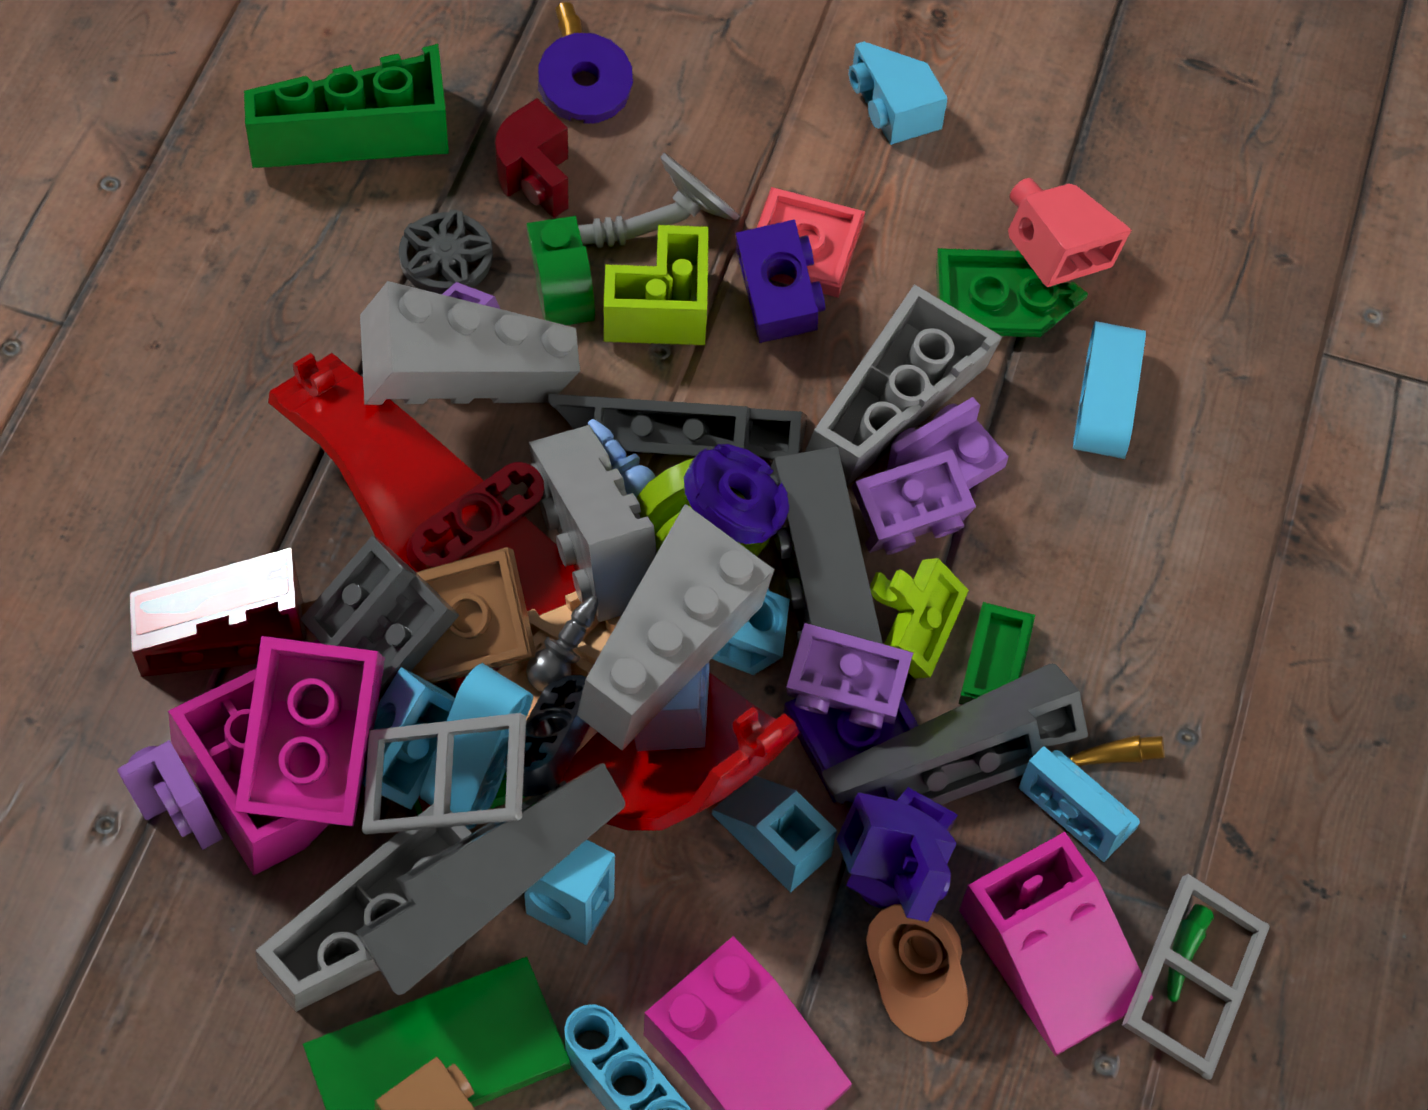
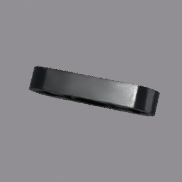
(552, 735)

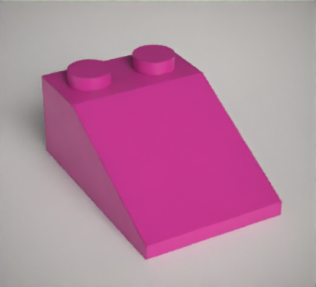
(309, 730)
(742, 1039)

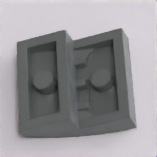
(381, 608)

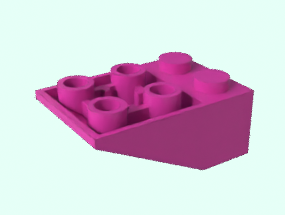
(1055, 941)

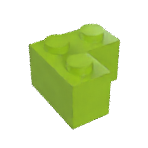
(662, 300)

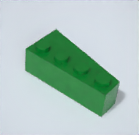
(350, 114)

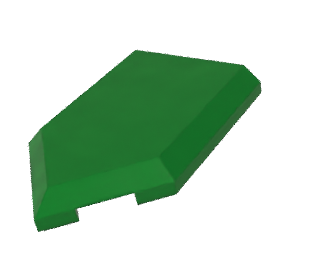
(1003, 291)

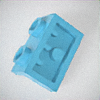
(1077, 802)

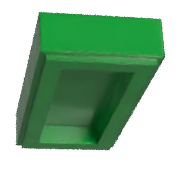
(996, 650)

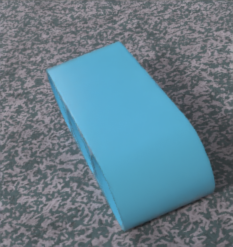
(1109, 390)
(479, 756)
(615, 1059)

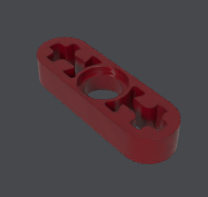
(496, 485)

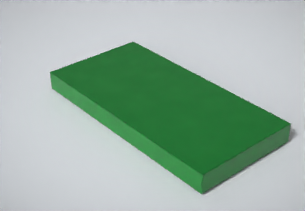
(485, 1025)

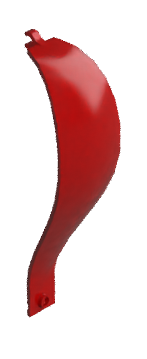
(407, 477)

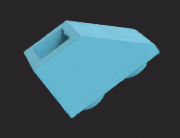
(899, 92)
(778, 829)

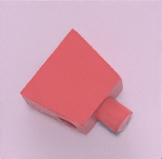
(1064, 232)

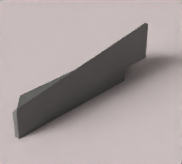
(686, 427)
(969, 745)
(483, 875)

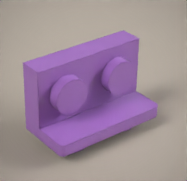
(953, 429)
(913, 502)
(848, 676)
(161, 784)

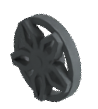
(445, 251)

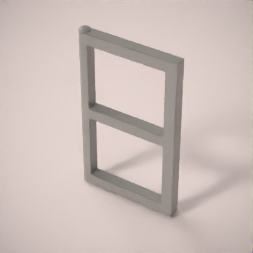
(443, 778)
(1163, 954)

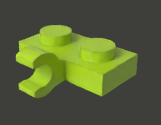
(925, 614)

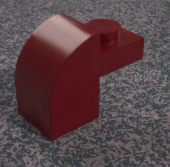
(528, 154)

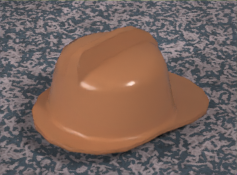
(918, 973)

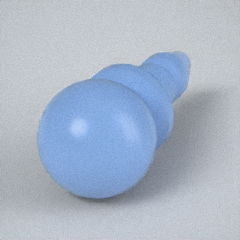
(634, 475)

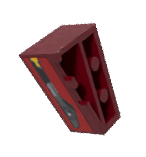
(216, 616)

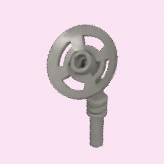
(689, 199)

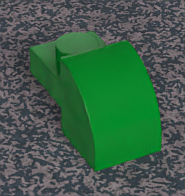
(561, 271)

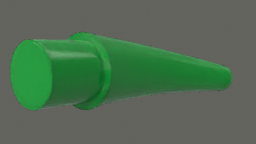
(1186, 943)

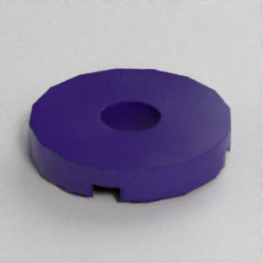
(589, 54)
(709, 493)

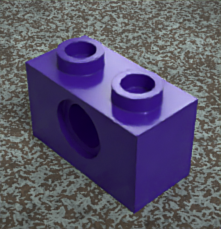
(774, 309)

